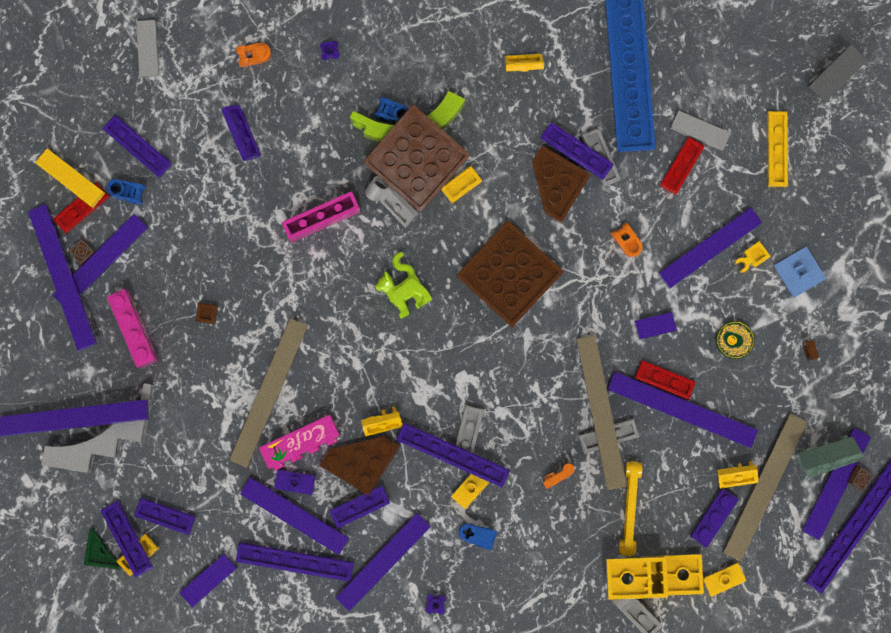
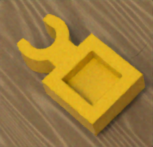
(754, 255)

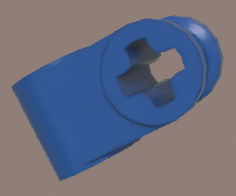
(389, 110)
(130, 191)
(481, 535)

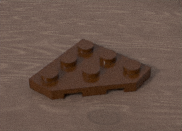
(557, 183)
(361, 462)

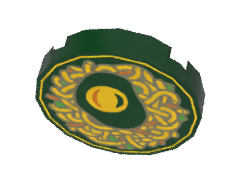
(734, 340)

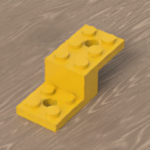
(654, 576)

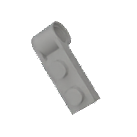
(393, 201)
(638, 615)

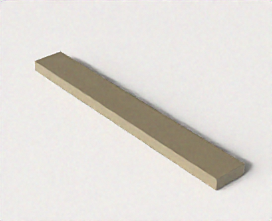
(268, 393)
(601, 413)
(764, 490)

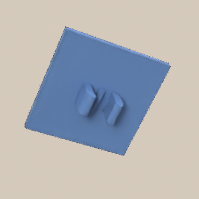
(799, 272)

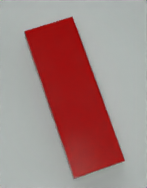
(682, 166)
(77, 212)
(665, 380)

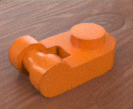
(260, 52)
(631, 247)
(552, 478)

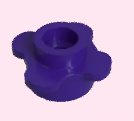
(329, 45)
(435, 599)

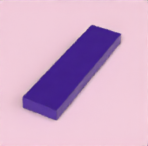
(137, 146)
(576, 151)
(127, 539)

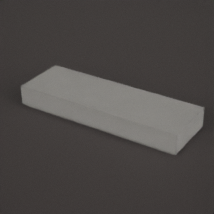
(147, 48)
(700, 130)
(597, 143)
(469, 428)
(624, 431)

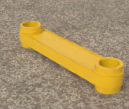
(627, 545)

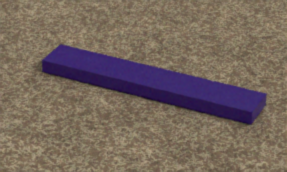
(710, 248)
(108, 254)
(453, 455)
(832, 492)
(294, 516)
(294, 562)
(383, 562)

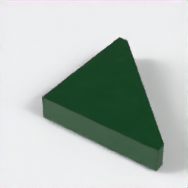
(98, 554)

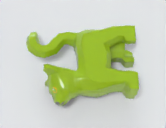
(405, 290)

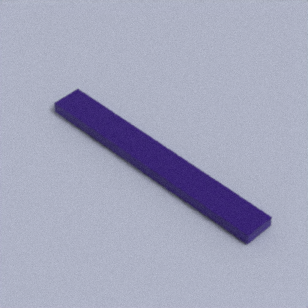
(62, 277)
(682, 410)
(74, 418)
(851, 531)

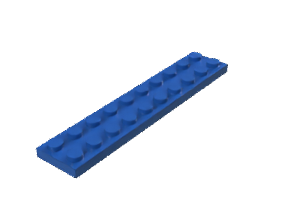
(630, 75)

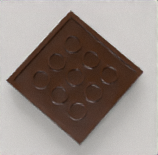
(416, 158)
(510, 274)

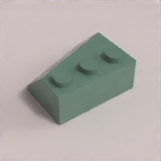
(828, 456)

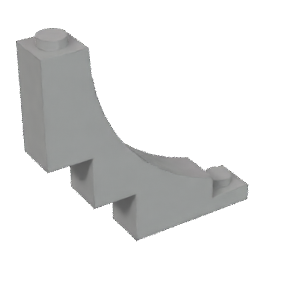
(82, 455)

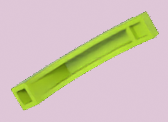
(441, 116)

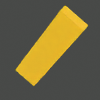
(777, 148)
(70, 178)

